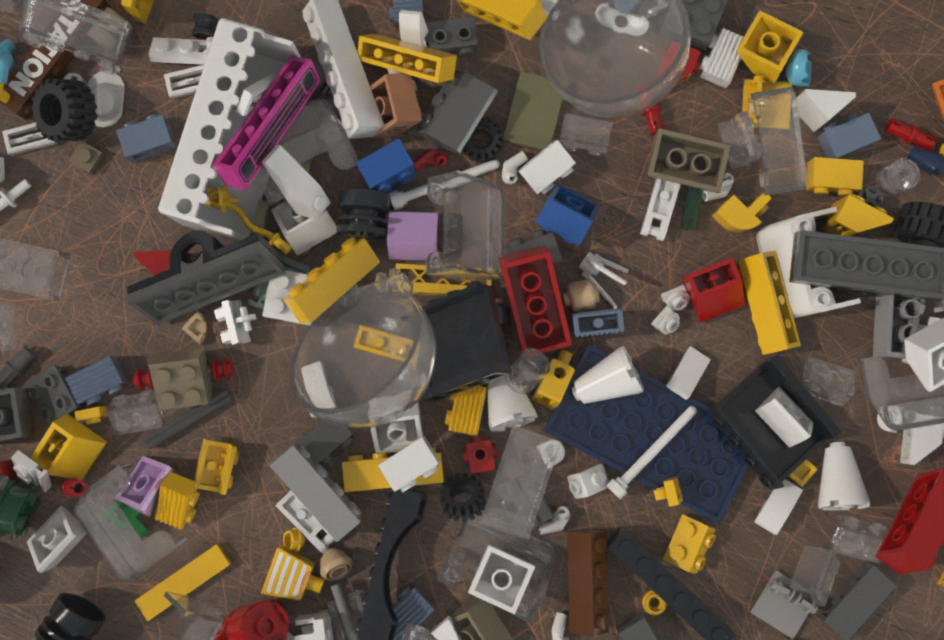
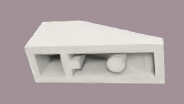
(296, 184)

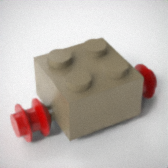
(182, 377)

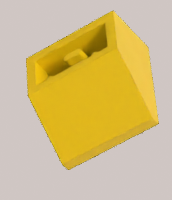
(855, 217)
(68, 448)

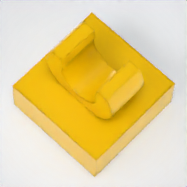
(670, 491)

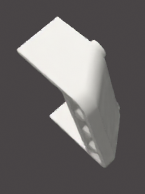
(779, 238)

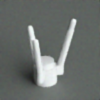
(593, 265)

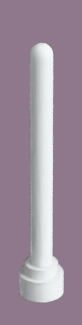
(401, 198)
(619, 485)

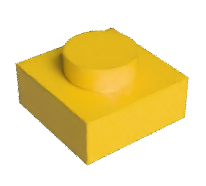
(91, 415)

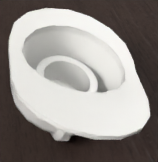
(109, 97)

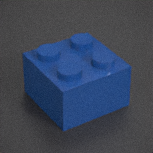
(387, 167)
(567, 214)

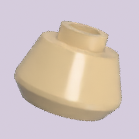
(335, 564)

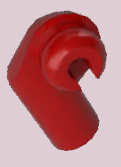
(430, 157)

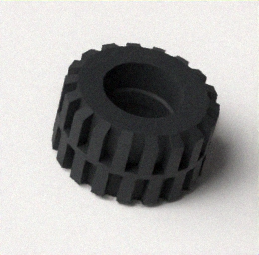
(64, 110)
(921, 224)

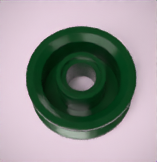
(16, 508)

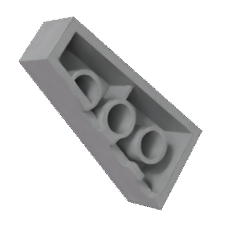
(894, 321)
(317, 491)

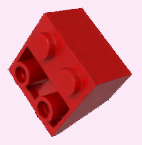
(715, 289)

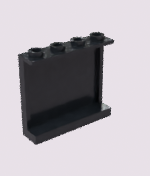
(467, 341)
(752, 435)

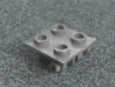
(783, 606)

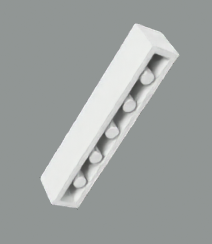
(342, 68)

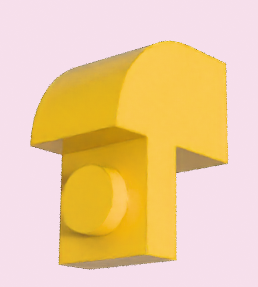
(737, 217)

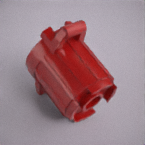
(255, 622)

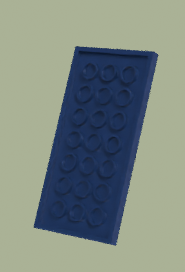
(627, 426)

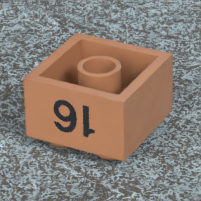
(396, 104)

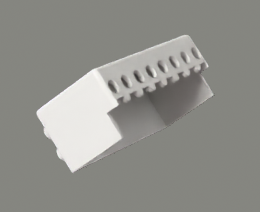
(234, 62)

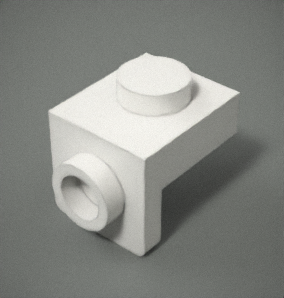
(588, 481)

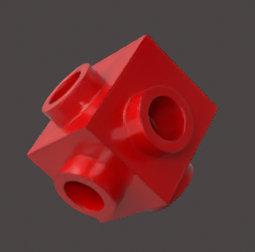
(484, 463)

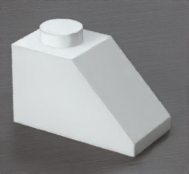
(920, 442)

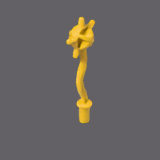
(220, 199)

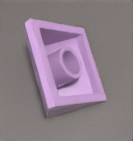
(412, 235)
(145, 485)

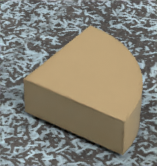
(197, 327)

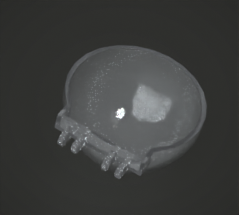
(615, 53)
(358, 386)

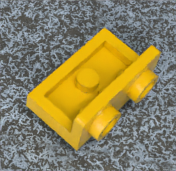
(216, 465)
(690, 544)

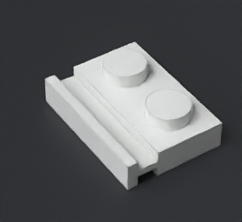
(29, 471)

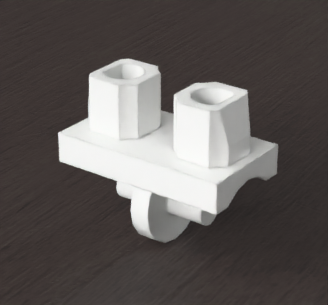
(237, 322)

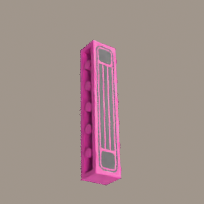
(267, 123)

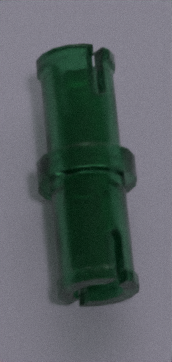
(692, 208)

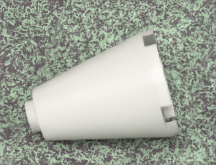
(608, 379)
(507, 406)
(841, 480)

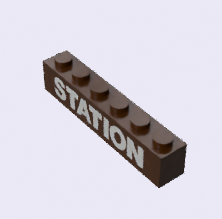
(37, 67)

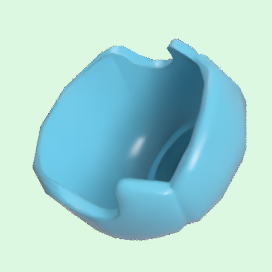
(799, 68)

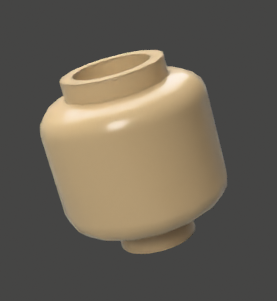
(581, 296)

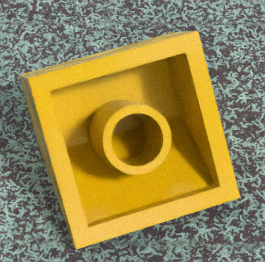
(768, 46)

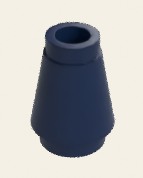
(927, 160)

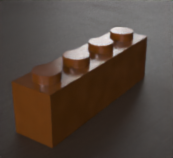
(588, 582)

